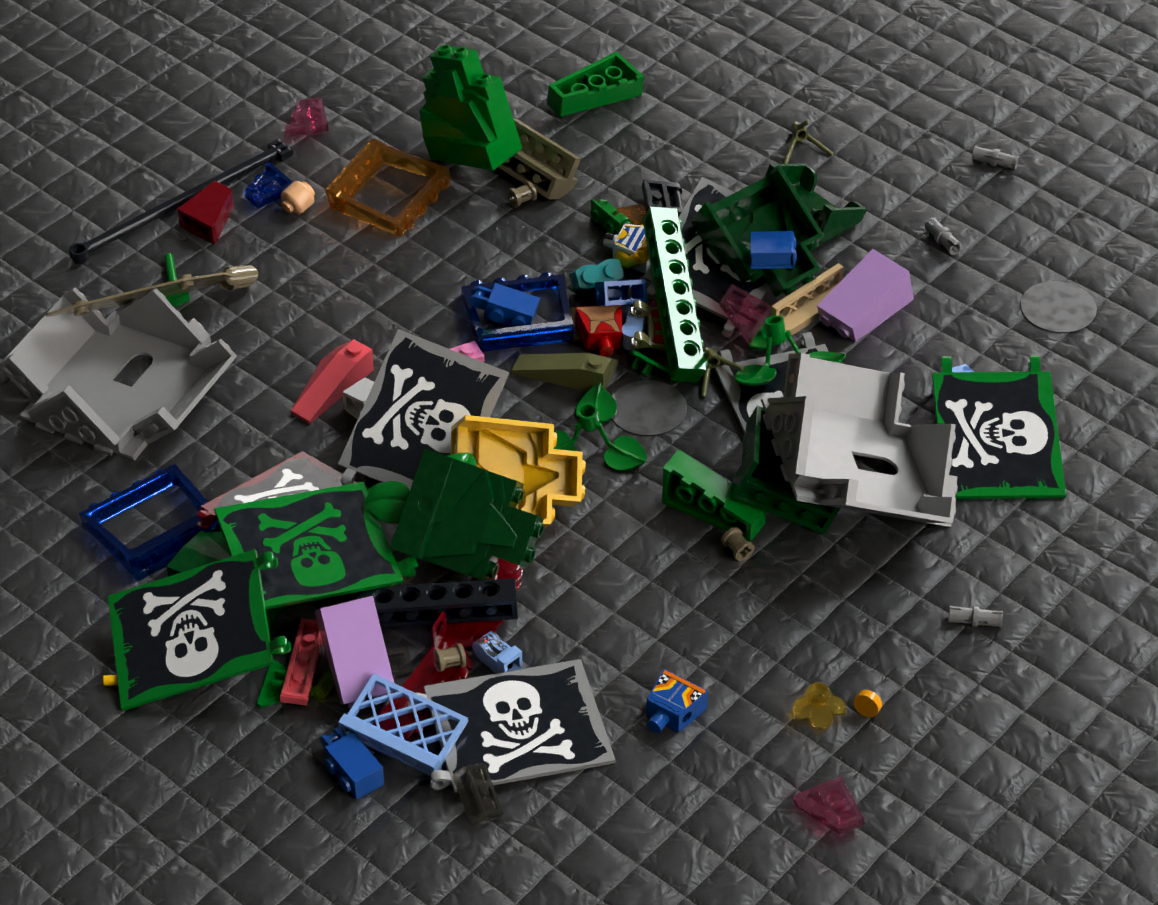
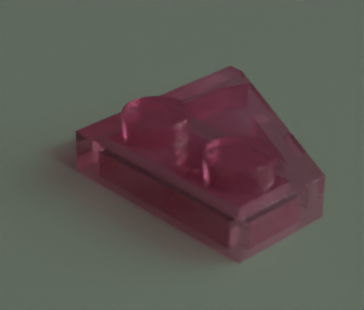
(831, 805)

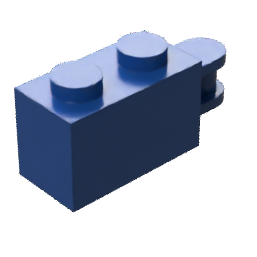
(505, 305)
(352, 763)

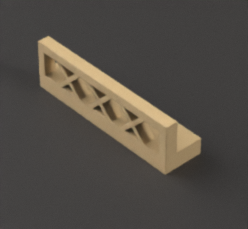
(805, 312)

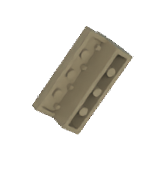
(542, 163)

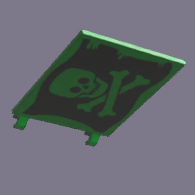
(322, 544)

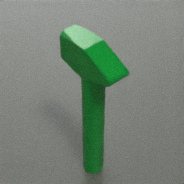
(178, 299)

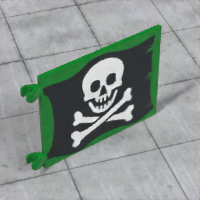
(1002, 431)
(192, 629)

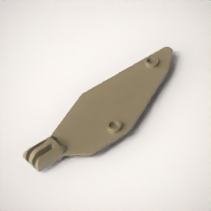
(230, 279)

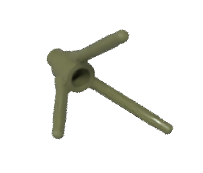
(800, 133)
(713, 361)

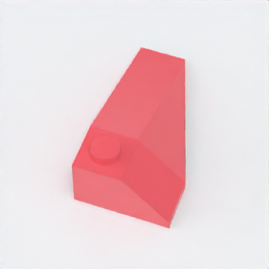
(332, 376)

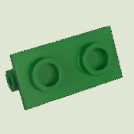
(605, 215)

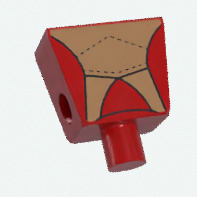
(600, 327)

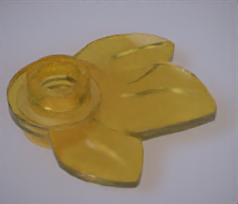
(819, 706)

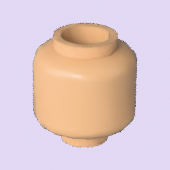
(297, 197)

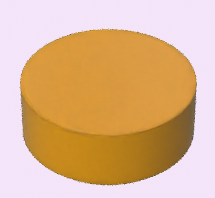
(867, 703)

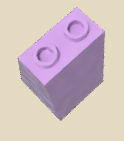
(866, 296)
(354, 647)

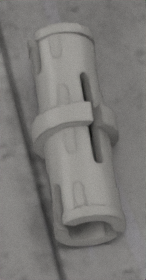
(981, 155)
(943, 236)
(975, 616)

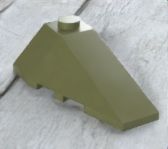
(567, 369)

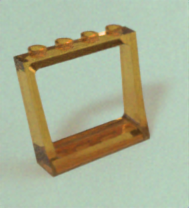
(361, 170)

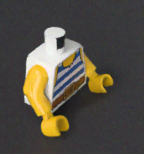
(630, 247)

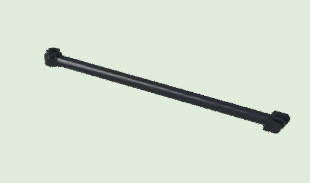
(80, 251)

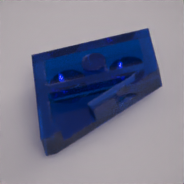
(267, 186)

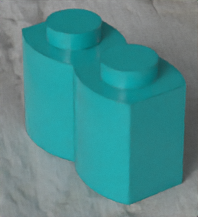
(586, 276)

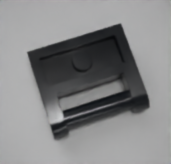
(656, 194)

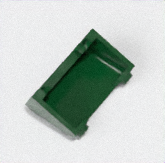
(828, 217)

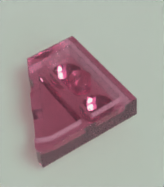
(308, 118)
(745, 311)

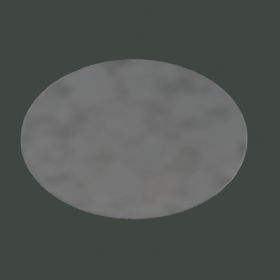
(1058, 306)
(649, 407)

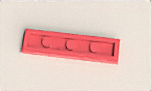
(302, 663)

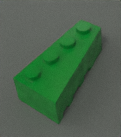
(595, 85)
(707, 496)

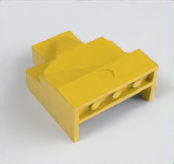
(526, 455)

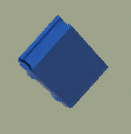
(773, 250)

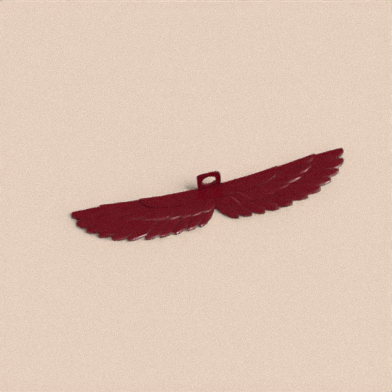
(448, 637)

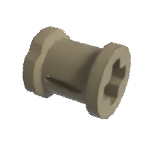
(522, 194)
(737, 543)
(449, 657)

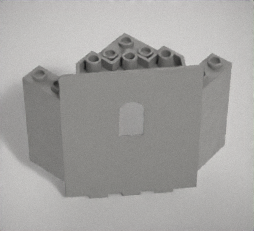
(71, 365)
(850, 410)

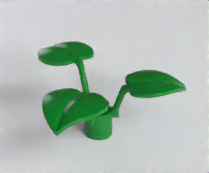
(774, 334)
(593, 409)
(389, 498)

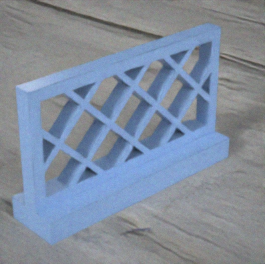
(396, 747)

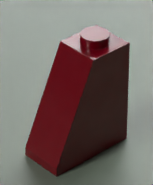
(207, 212)

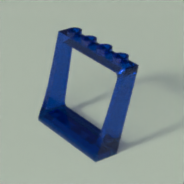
(527, 334)
(159, 550)

